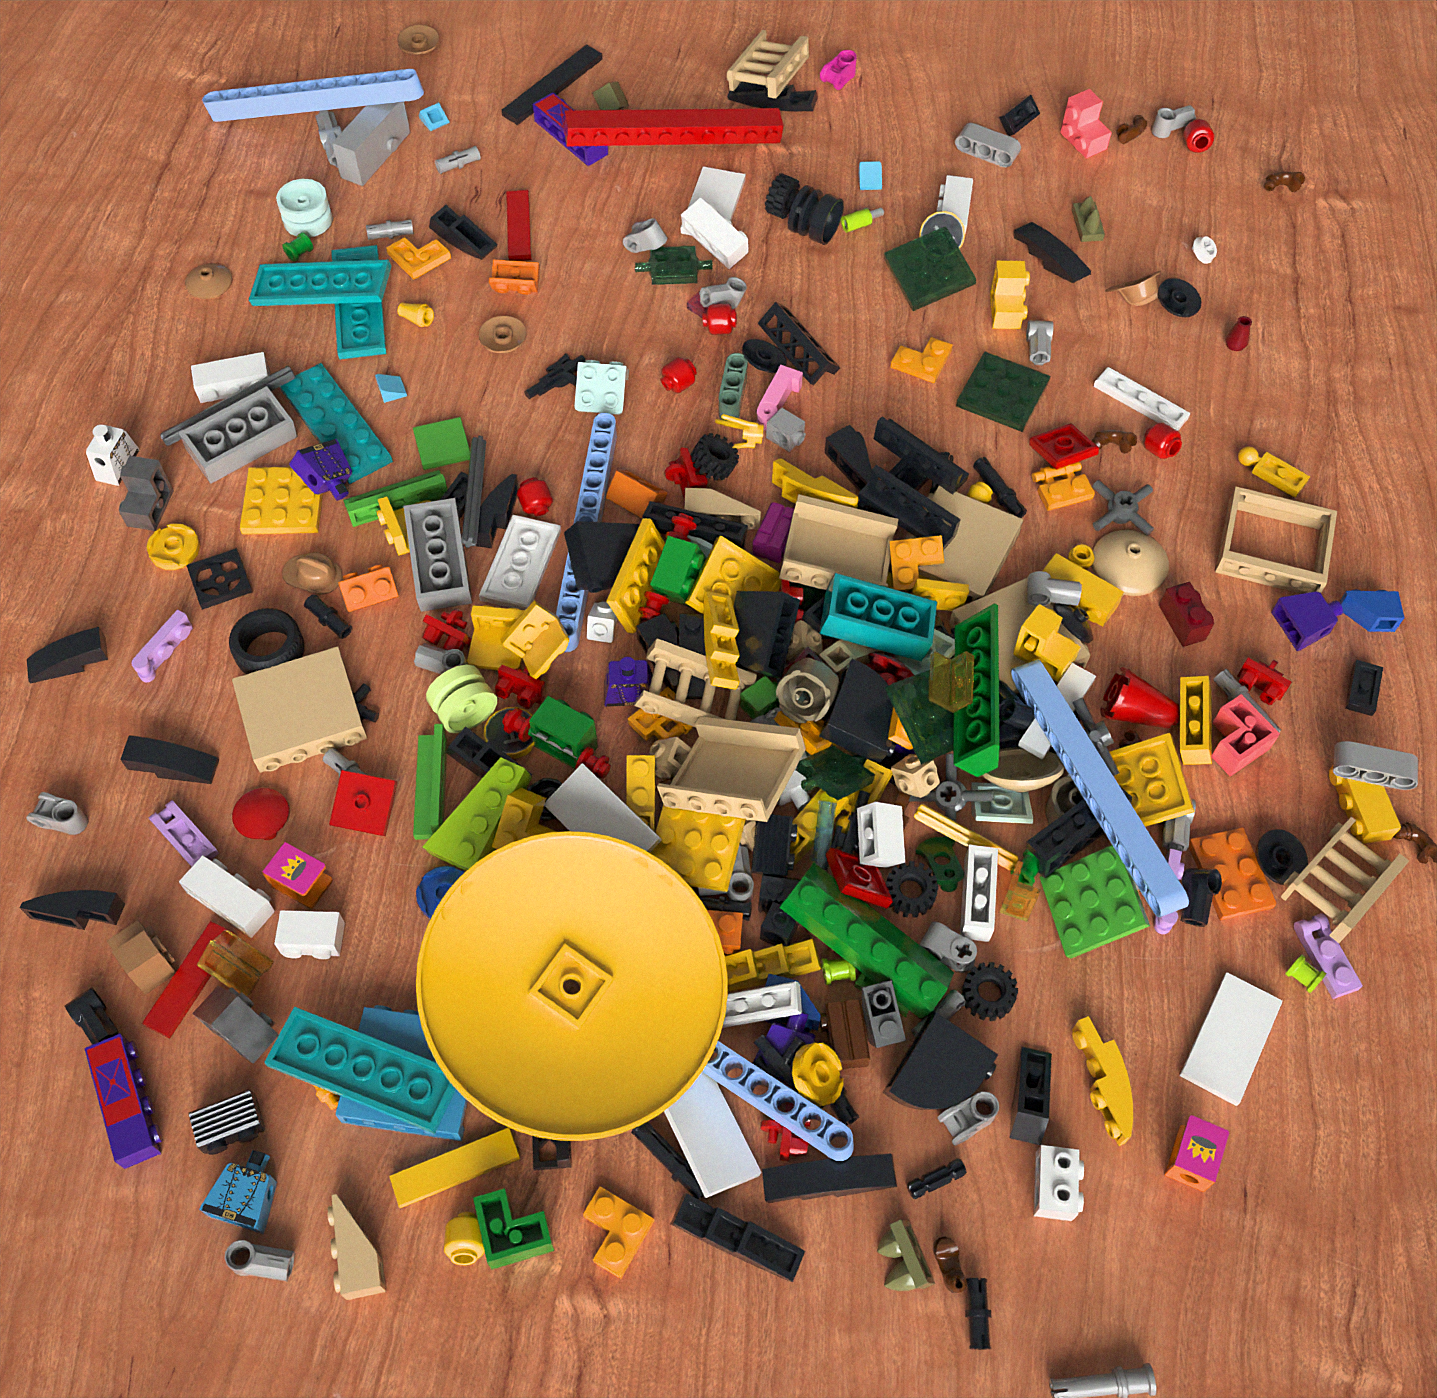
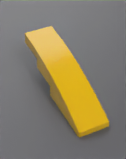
(720, 641)
(752, 968)

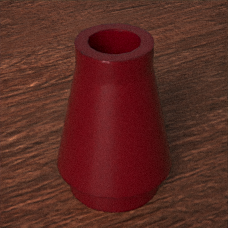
(1239, 335)

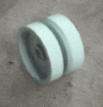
(304, 207)

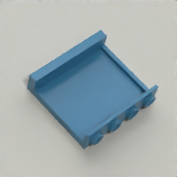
(405, 1033)

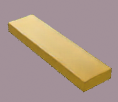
(454, 1167)

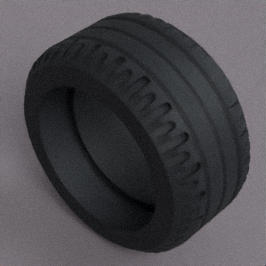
(257, 624)

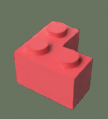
(1082, 124)
(1246, 735)

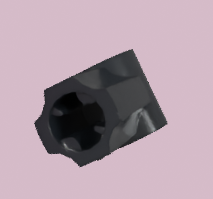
(1012, 709)
(1200, 887)
(90, 1015)

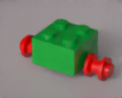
(676, 569)
(561, 734)

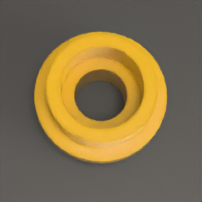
(1084, 552)

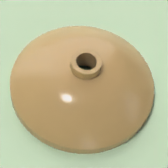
(1128, 571)
(1023, 771)

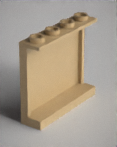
(838, 540)
(979, 546)
(1012, 613)
(298, 709)
(735, 769)

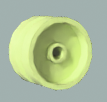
(461, 698)

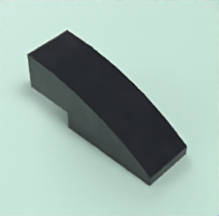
(461, 233)
(497, 511)
(67, 655)
(476, 753)
(168, 760)
(75, 908)

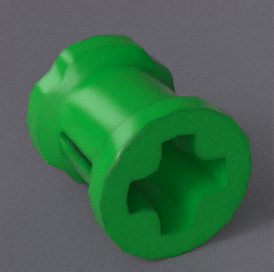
(297, 247)
(1029, 868)

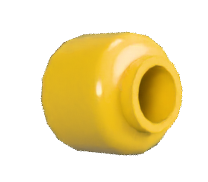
(463, 1239)

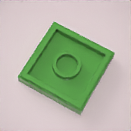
(442, 443)

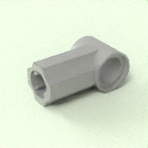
(1169, 120)
(724, 293)
(1039, 336)
(1044, 589)
(438, 659)
(1177, 831)
(741, 877)
(263, 1261)

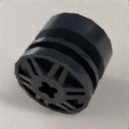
(815, 214)

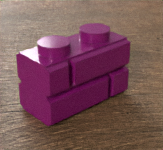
(773, 533)

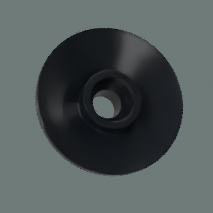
(1179, 297)
(763, 355)
(1075, 621)
(1286, 849)

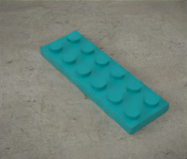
(320, 283)
(359, 325)
(333, 416)
(362, 1069)

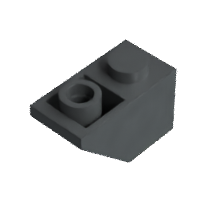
(881, 1014)

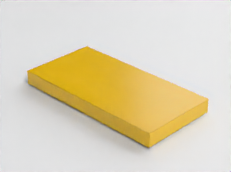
(636, 575)

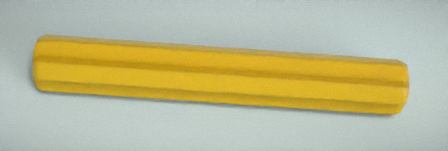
(962, 834)

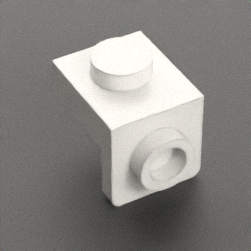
(601, 623)

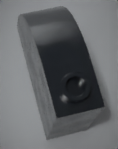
(598, 552)
(764, 629)
(860, 714)
(940, 1067)

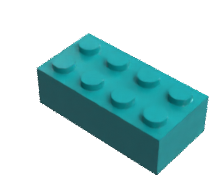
(878, 617)

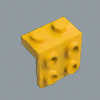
(396, 525)
(947, 594)
(489, 627)
(536, 638)

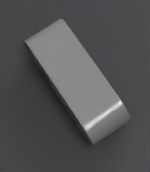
(988, 145)
(1375, 765)

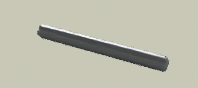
(272, 382)
(474, 492)

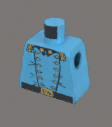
(243, 1194)

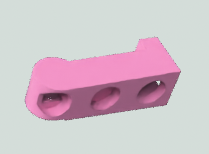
(783, 383)

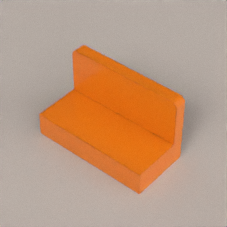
(633, 492)

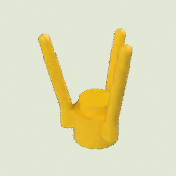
(751, 430)

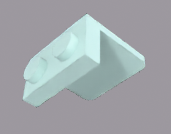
(600, 387)

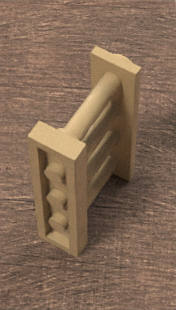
(778, 75)
(688, 664)
(1357, 902)

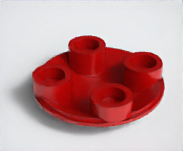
(889, 664)
(260, 813)

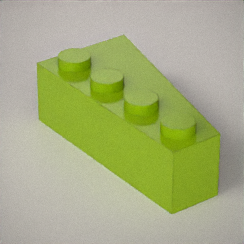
(472, 826)

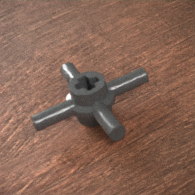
(1122, 507)
(1097, 733)
(945, 787)

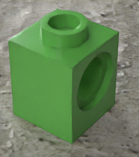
(759, 698)

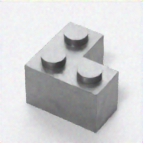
(147, 493)
(232, 1019)

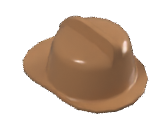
(1139, 291)
(312, 573)

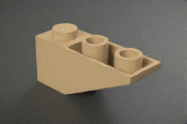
(721, 506)
(841, 653)
(359, 1263)

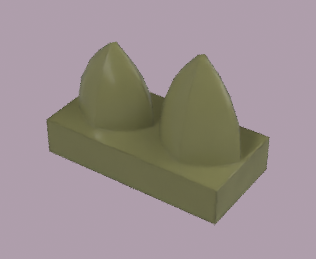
(1088, 220)
(913, 1270)

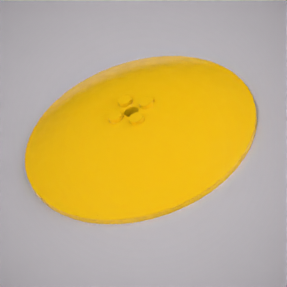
(584, 914)

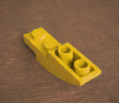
(796, 482)
(641, 787)
(807, 821)
(1112, 1090)

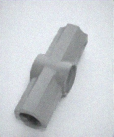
(328, 133)

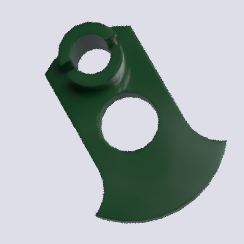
(948, 874)

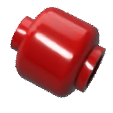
(1198, 136)
(720, 319)
(678, 375)
(1162, 440)
(534, 496)

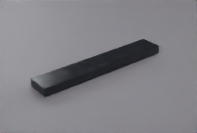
(553, 82)

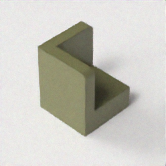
(610, 97)

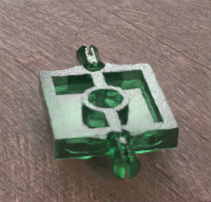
(673, 265)
(834, 772)

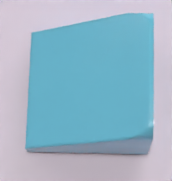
(433, 117)
(870, 175)
(390, 387)

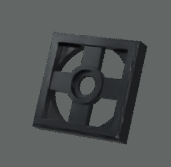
(214, 563)

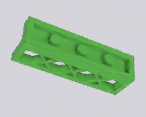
(408, 492)
(430, 783)

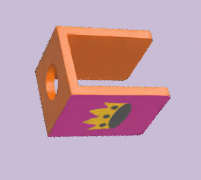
(297, 875)
(1197, 1153)

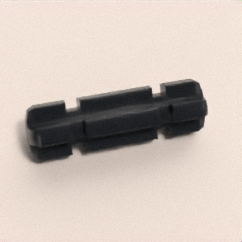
(936, 1178)

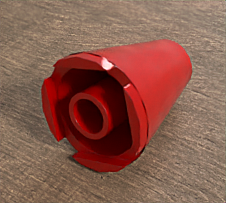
(1138, 702)

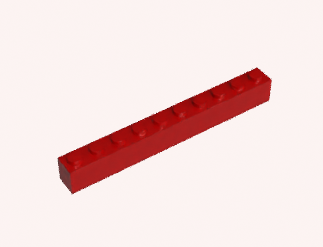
(672, 127)

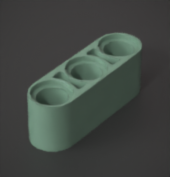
(733, 385)

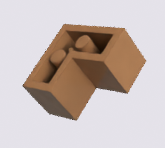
(142, 956)

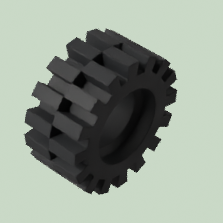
(781, 195)
(704, 458)
(918, 875)
(1001, 979)

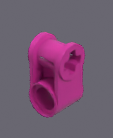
(840, 69)

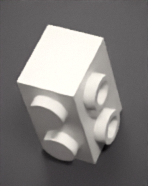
(882, 837)
(309, 934)
(1058, 1183)

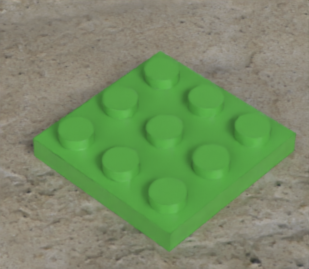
(1093, 902)

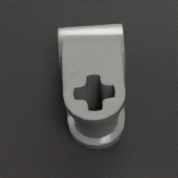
(645, 236)
(55, 814)
(947, 945)
(965, 1120)

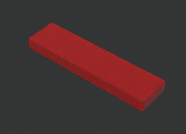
(518, 225)
(182, 988)

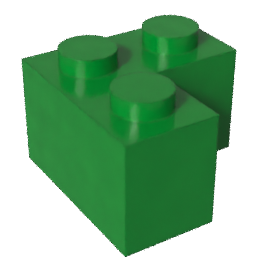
(507, 1238)

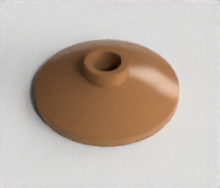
(418, 39)
(208, 281)
(502, 334)

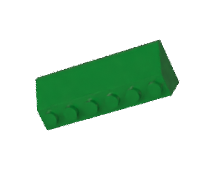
(978, 723)
(868, 941)

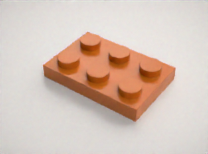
(1243, 881)

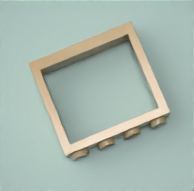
(1270, 572)

